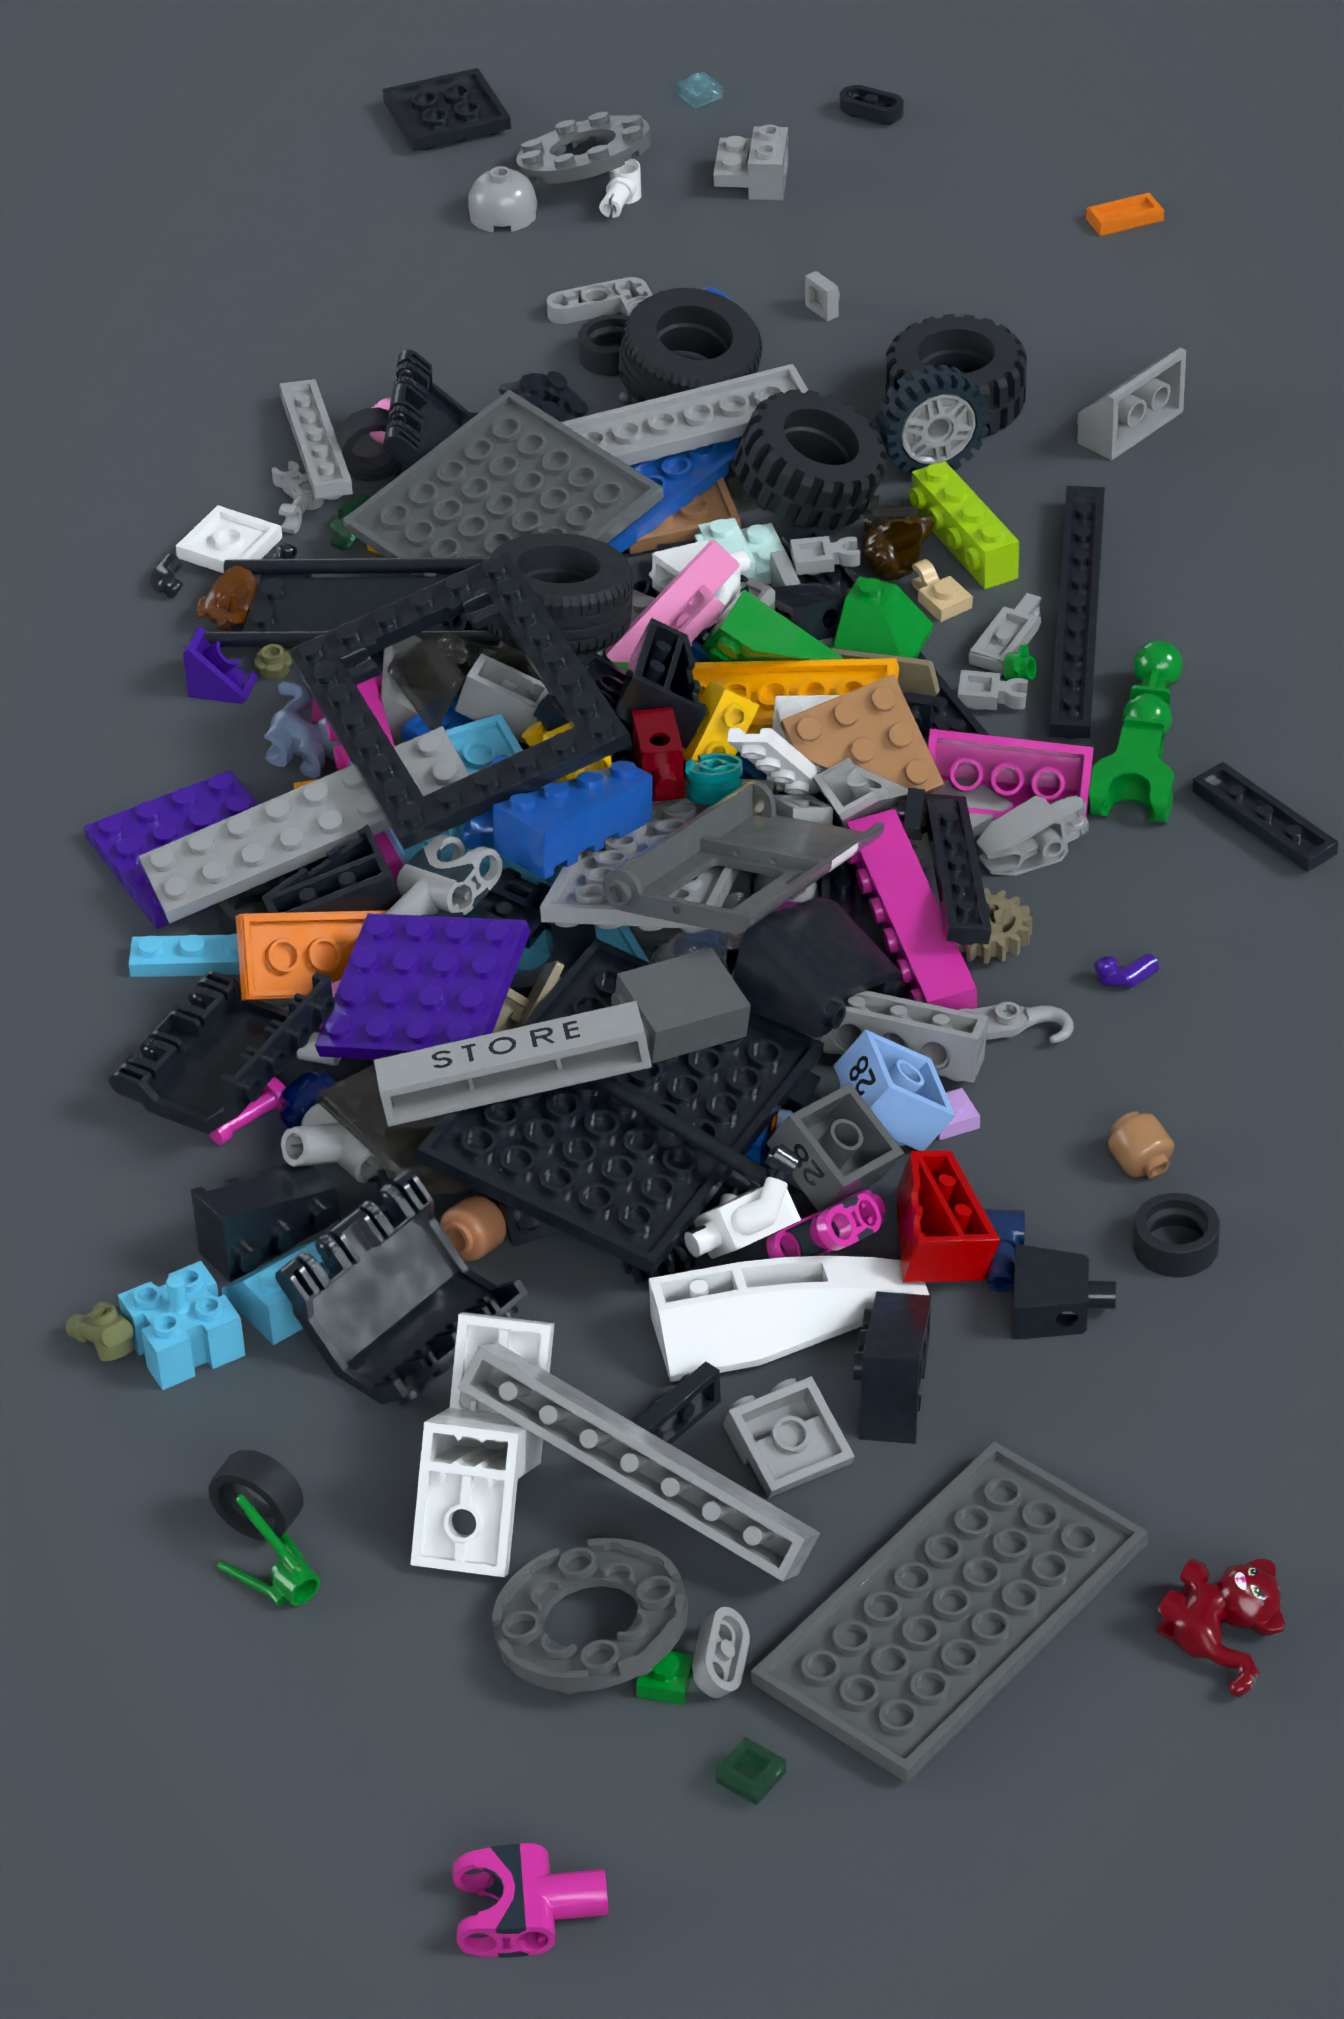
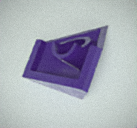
(212, 674)

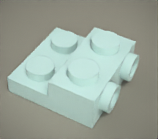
(755, 540)

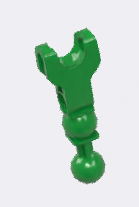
(1136, 766)

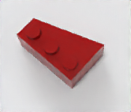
(941, 1222)

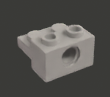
(754, 162)

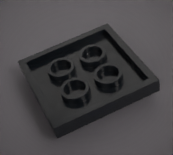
(446, 109)

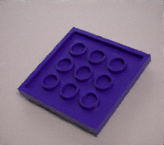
(161, 821)
(421, 984)

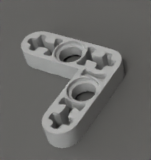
(578, 302)

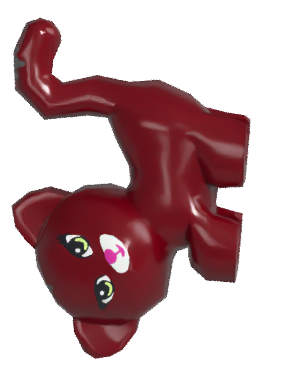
(1241, 1597)

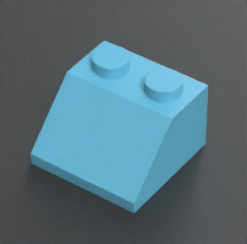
(263, 1300)

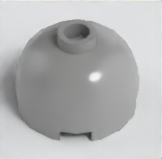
(501, 200)

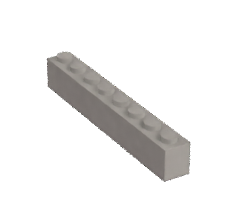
(639, 1461)

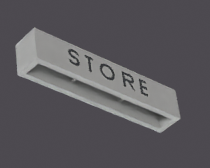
(512, 1063)

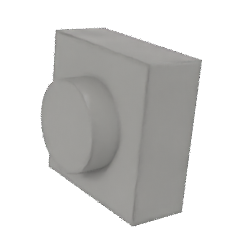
(821, 296)

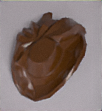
(229, 598)

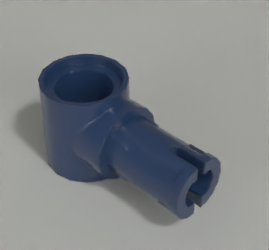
(1011, 1231)

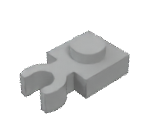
(819, 555)
(985, 690)

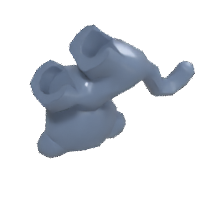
(295, 736)

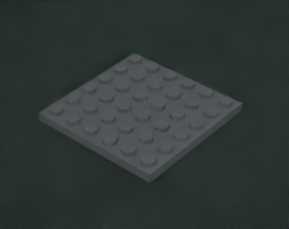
(500, 480)

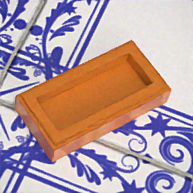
(1124, 214)

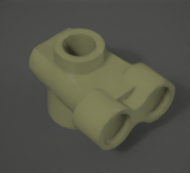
(104, 1328)

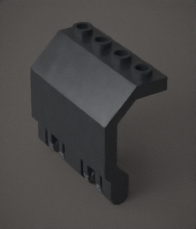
(419, 411)
(219, 1051)
(391, 1294)

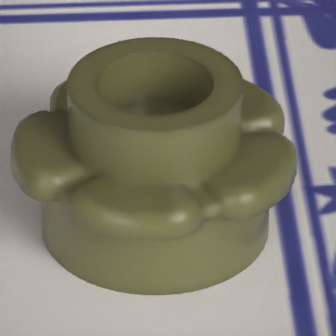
(273, 661)

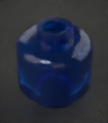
(301, 1096)

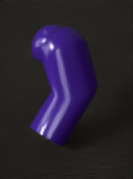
(1125, 976)

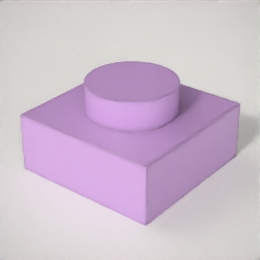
(965, 1118)

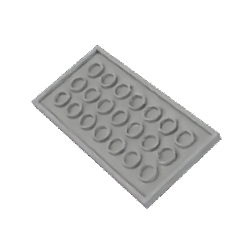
(578, 889)

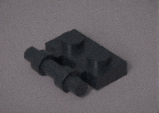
(504, 904)

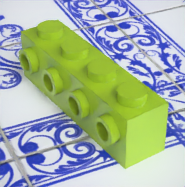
(965, 525)

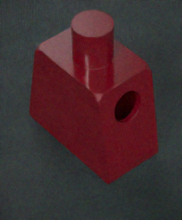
(664, 761)

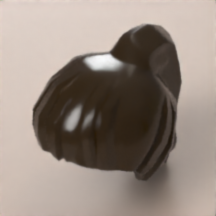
(895, 545)

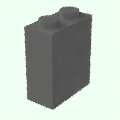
(685, 1003)

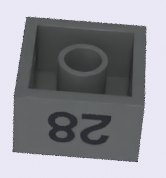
(837, 1147)

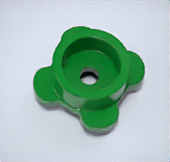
(1019, 664)

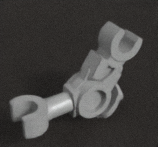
(299, 488)

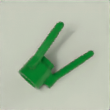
(291, 1574)

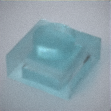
(699, 90)

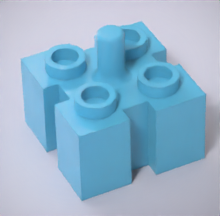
(182, 1325)

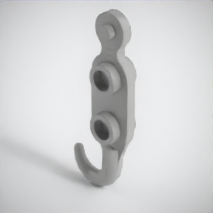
(1010, 1019)

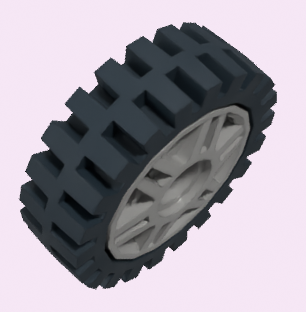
(932, 419)

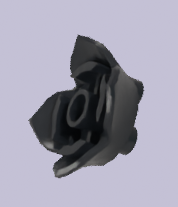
(548, 394)

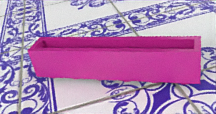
(910, 916)

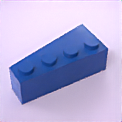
(572, 817)

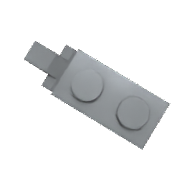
(1006, 634)

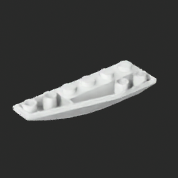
(764, 1308)

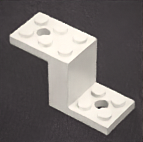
(476, 1458)

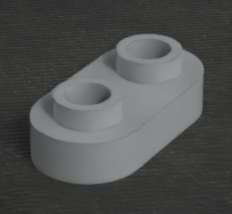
(720, 1652)

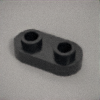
(871, 104)

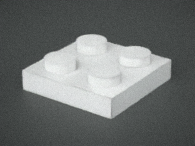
(226, 536)

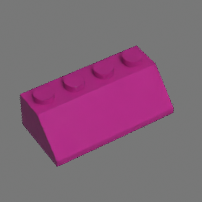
(1012, 767)

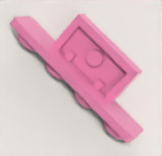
(686, 602)

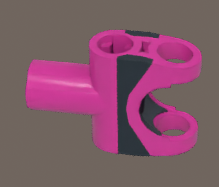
(830, 1228)
(526, 1898)

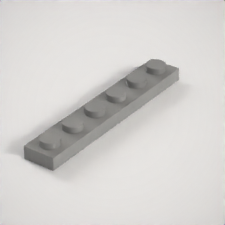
(316, 439)

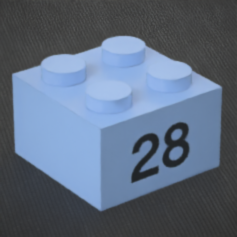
(898, 1088)

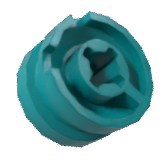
(713, 777)

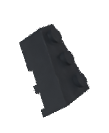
(661, 678)
(346, 881)
(261, 1217)
(891, 1365)

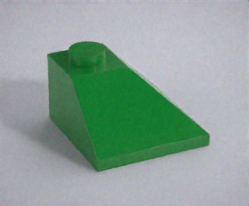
(881, 621)

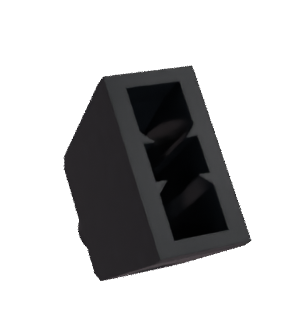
(811, 608)
(1055, 1293)

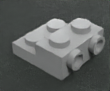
(787, 1436)

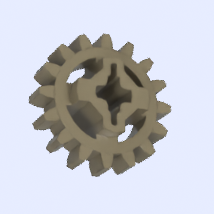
(1009, 926)

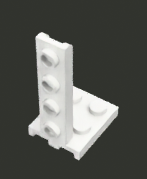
(774, 754)

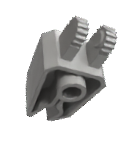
(1032, 835)

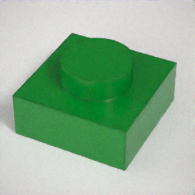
(667, 1680)

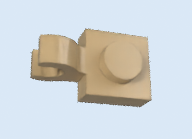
(940, 597)

